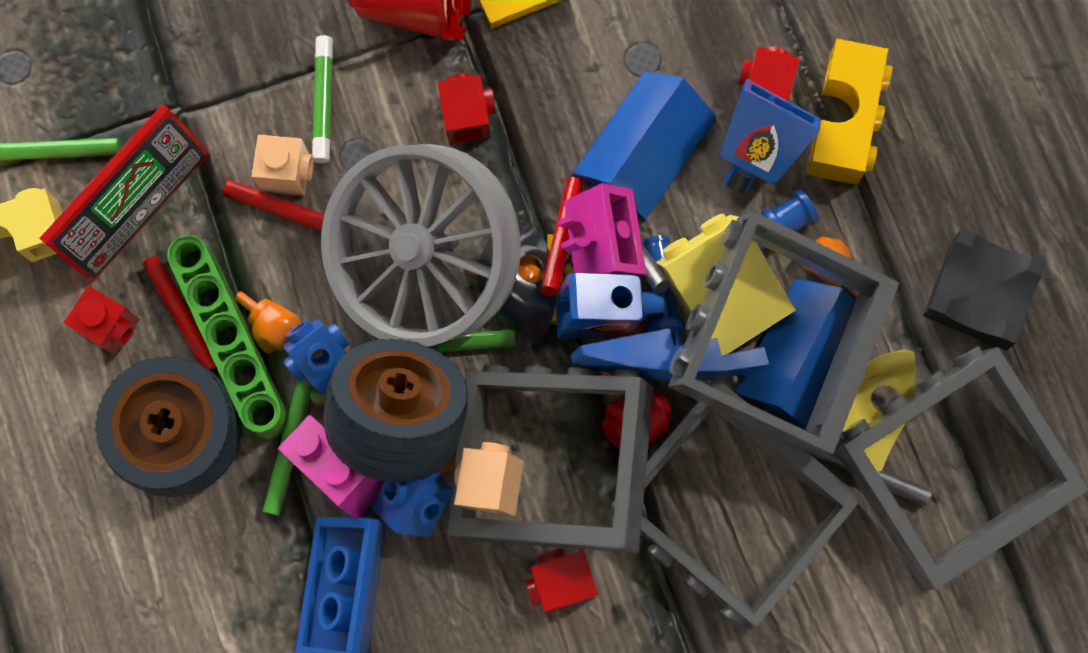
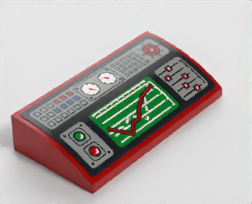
(125, 194)

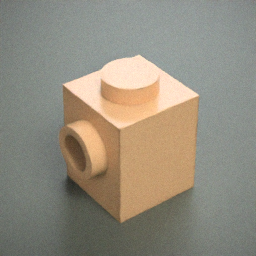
(282, 165)
(488, 479)

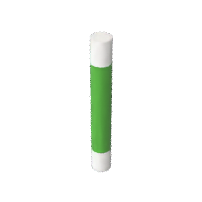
(322, 99)

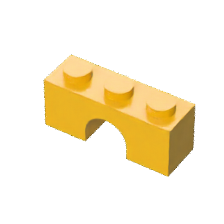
(856, 76)

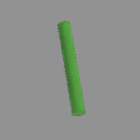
(59, 149)
(480, 341)
(283, 466)

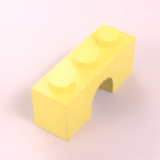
(28, 219)

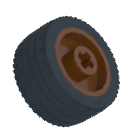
(395, 410)
(135, 424)

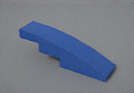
(653, 352)

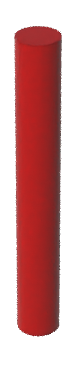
(273, 204)
(557, 256)
(179, 311)

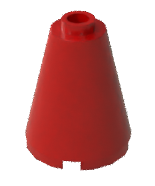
(428, 17)

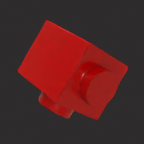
(771, 69)
(466, 108)
(102, 320)
(561, 580)

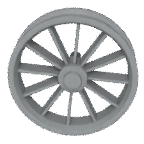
(419, 243)

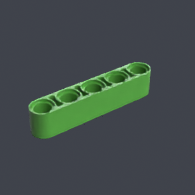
(213, 321)

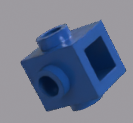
(302, 343)
(413, 505)

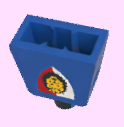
(764, 137)
(603, 305)

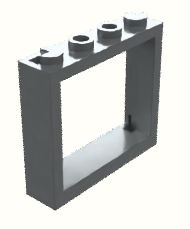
(851, 356)
(795, 461)
(631, 469)
(1002, 529)

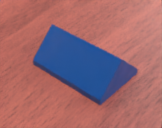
(648, 139)
(799, 352)
(341, 585)

